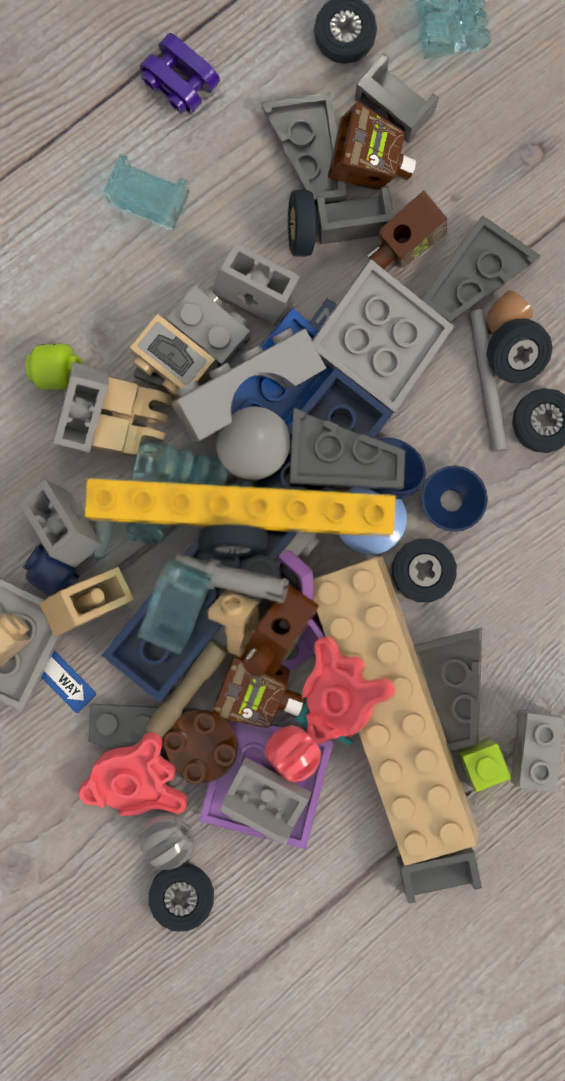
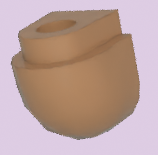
(507, 308)

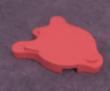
(339, 695)
(133, 780)

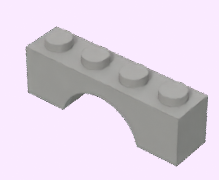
(208, 406)

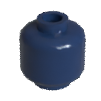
(48, 573)

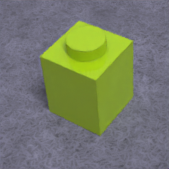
(483, 765)

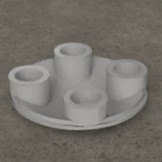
(254, 443)

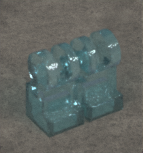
(452, 26)
(175, 466)

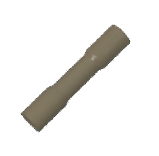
(200, 671)

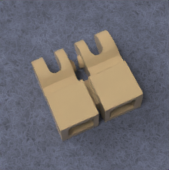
(124, 403)

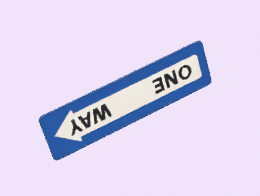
(67, 683)

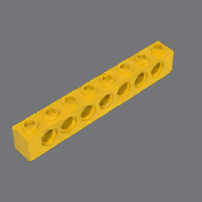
(240, 505)

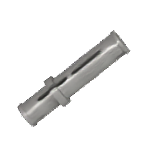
(240, 579)

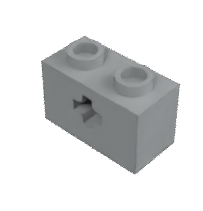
(255, 284)
(81, 407)
(60, 524)
(537, 751)

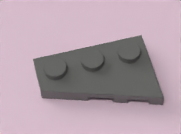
(308, 138)
(121, 725)

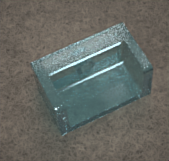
(146, 194)
(175, 606)

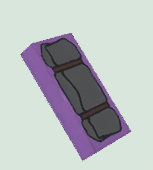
(297, 573)

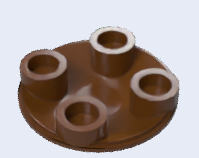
(201, 746)

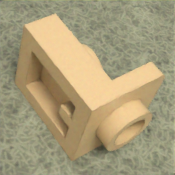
(240, 619)

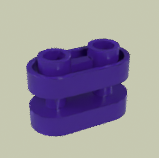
(181, 93)

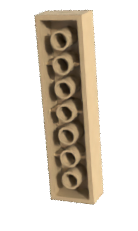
(404, 732)

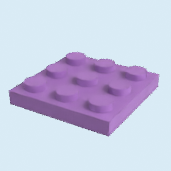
(252, 745)

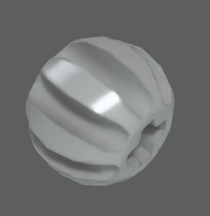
(166, 841)

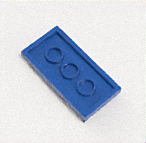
(267, 393)

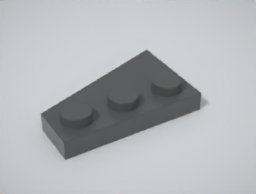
(477, 269)
(341, 458)
(454, 681)

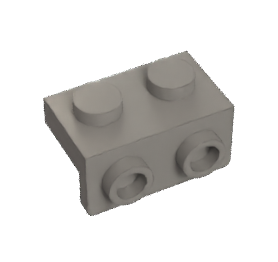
(209, 324)
(264, 801)

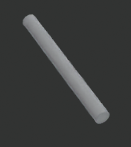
(488, 381)

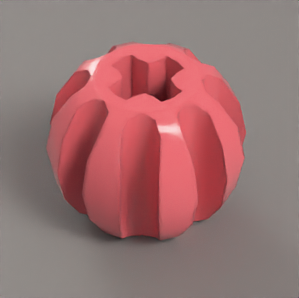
(293, 753)

